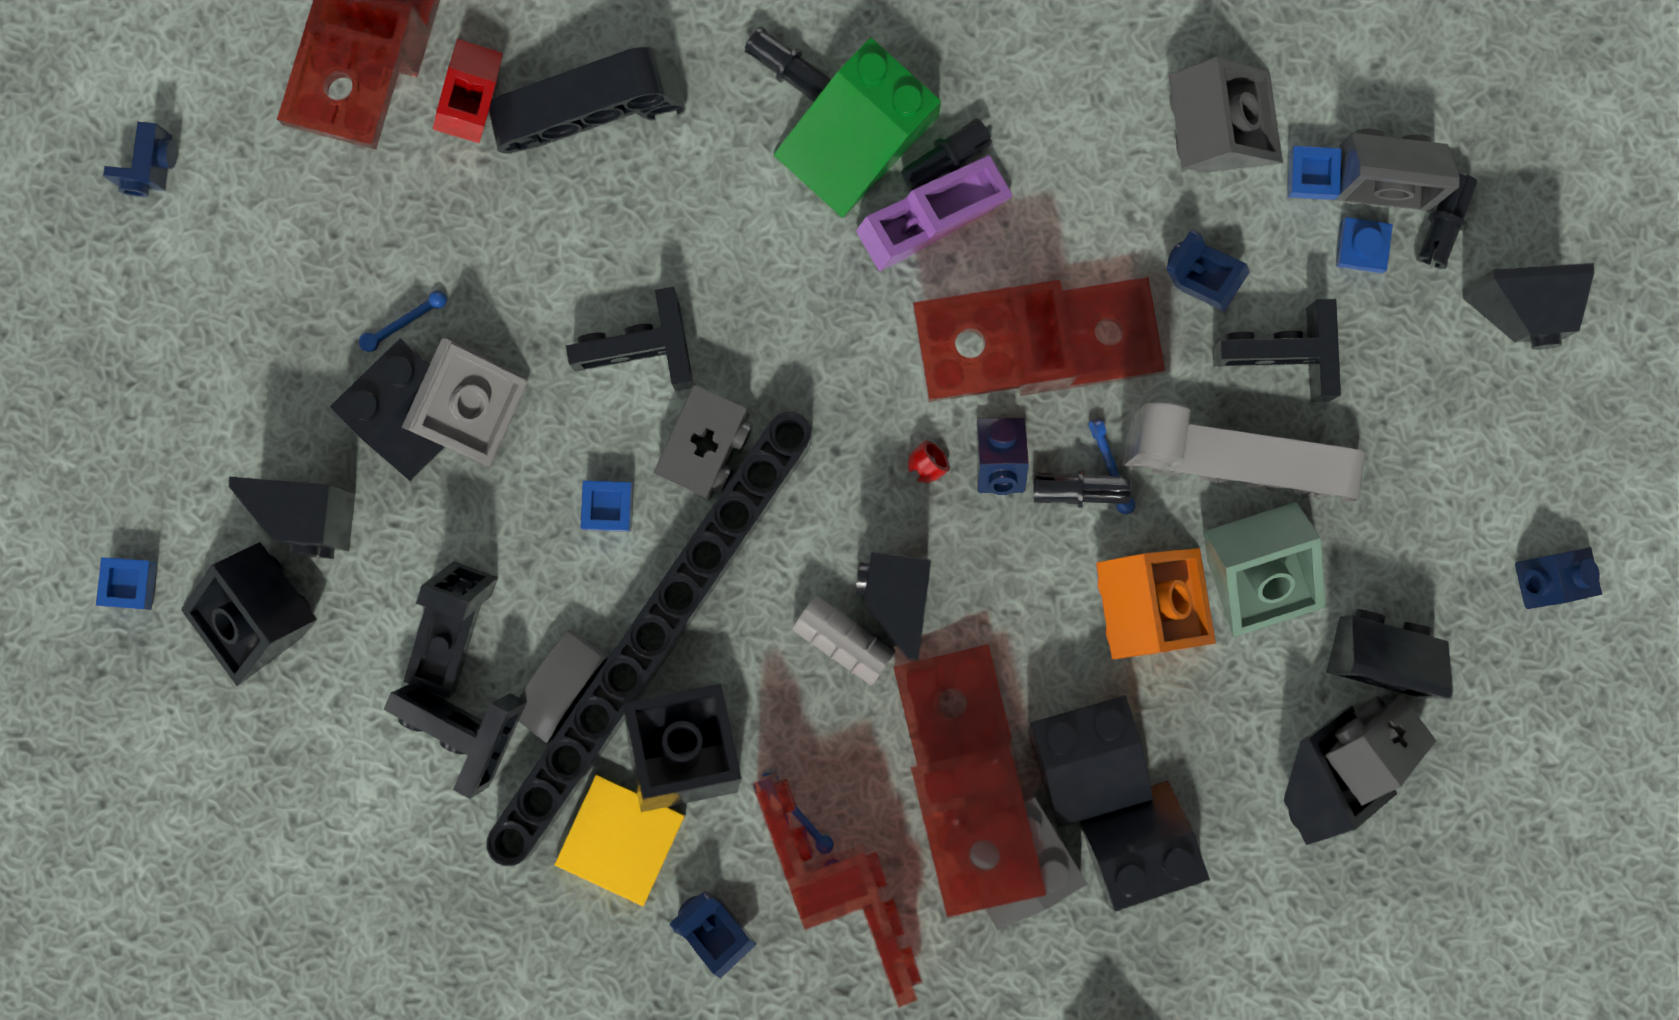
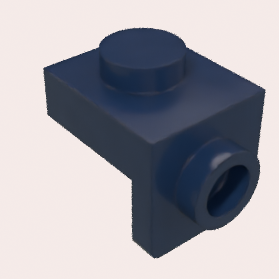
(152, 158)
(1205, 271)
(1002, 455)
(1558, 578)
(713, 932)

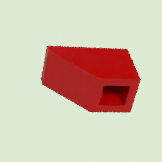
(467, 91)

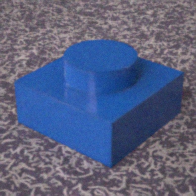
(1314, 172)
(1364, 245)
(606, 506)
(126, 583)

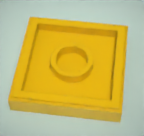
(617, 842)

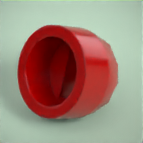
(928, 469)

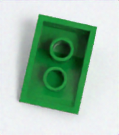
(858, 127)

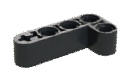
(586, 97)

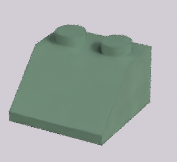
(1266, 568)

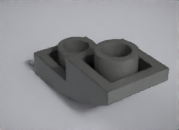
(560, 684)

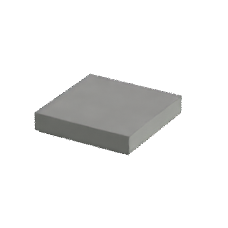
(465, 402)

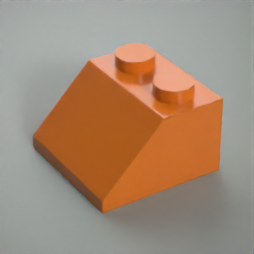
(1155, 603)

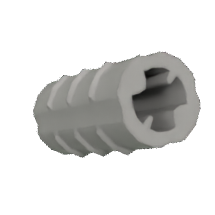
(843, 640)

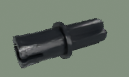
(786, 63)
(947, 154)
(1447, 223)
(1078, 488)

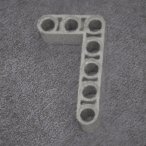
(1169, 445)

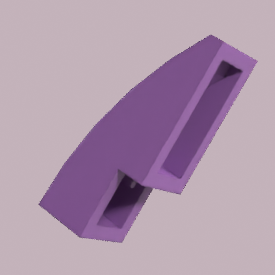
(933, 212)

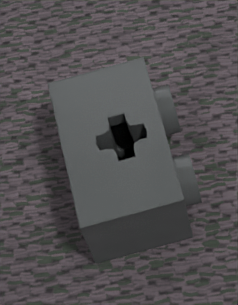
(680, 459)
(1380, 747)

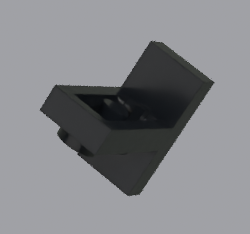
(639, 343)
(1290, 348)
(447, 625)
(460, 731)

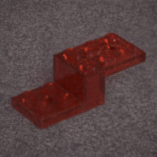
(357, 42)
(1037, 338)
(969, 782)
(837, 886)

